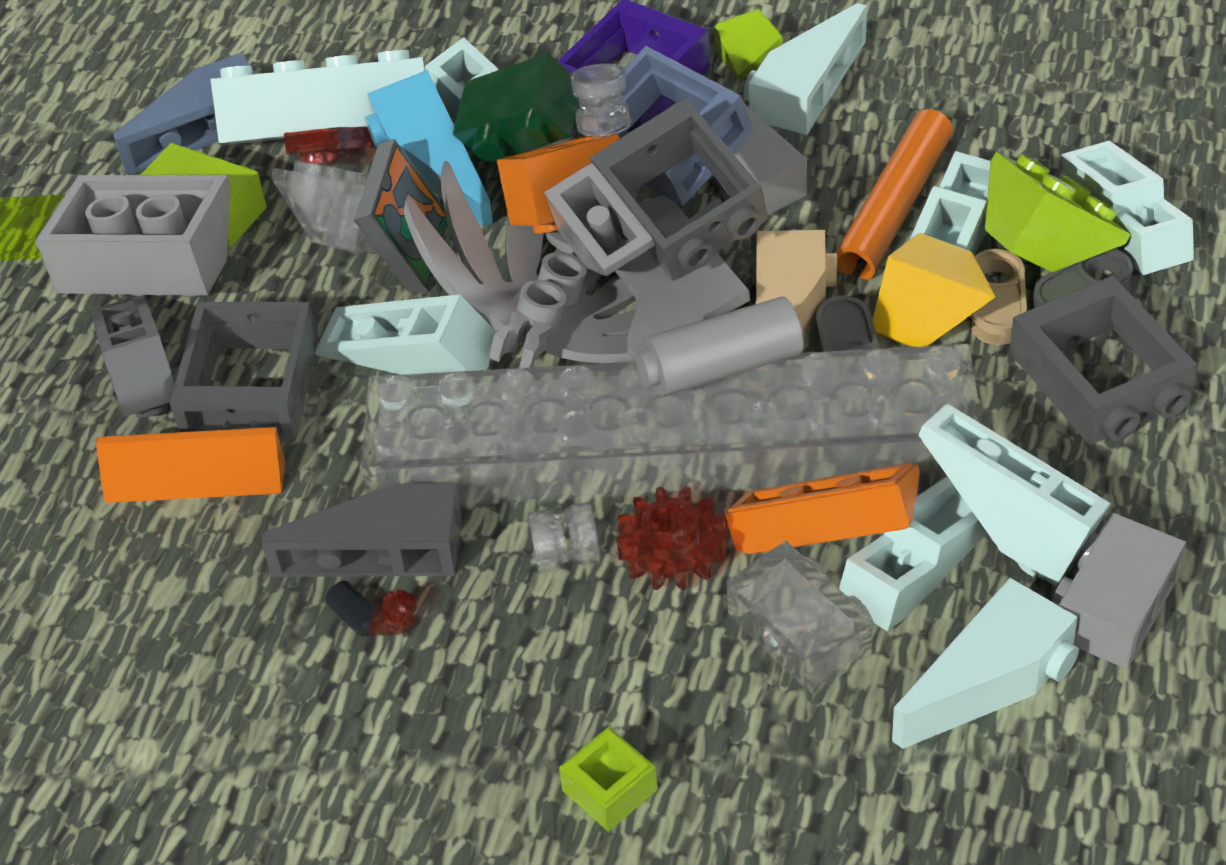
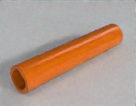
(894, 193)

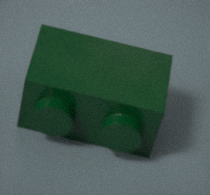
(516, 109)

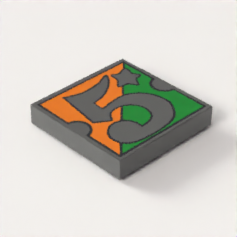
(383, 219)

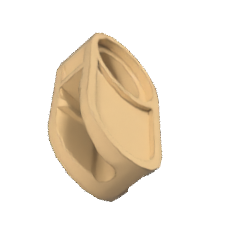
(995, 319)

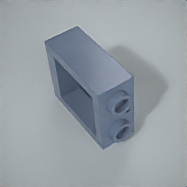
(721, 108)

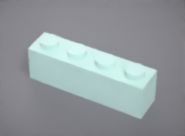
(302, 99)

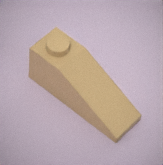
(797, 268)

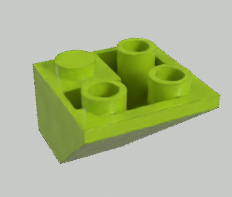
(1047, 217)

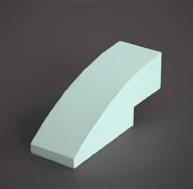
(959, 205)
(1158, 230)
(907, 564)

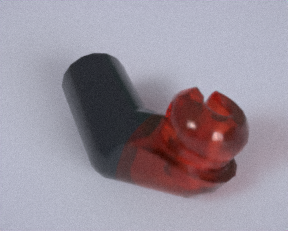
(387, 618)

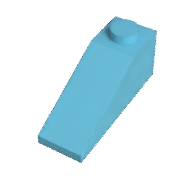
(422, 127)

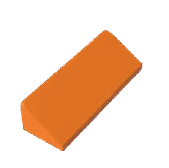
(191, 464)
(825, 509)

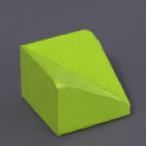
(745, 41)
(608, 778)

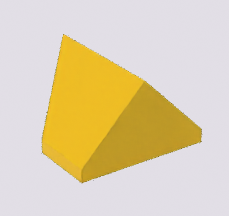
(928, 291)

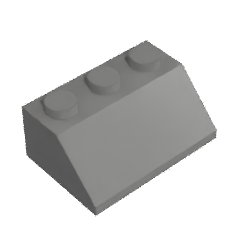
(138, 235)

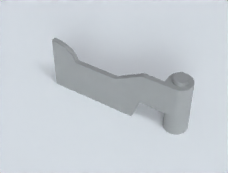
(685, 325)

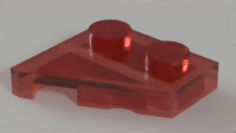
(322, 145)

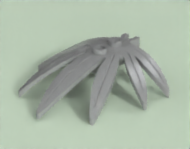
(531, 310)

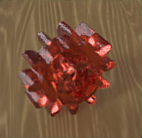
(671, 538)

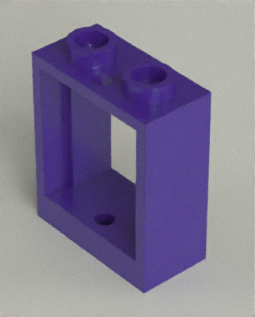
(631, 28)

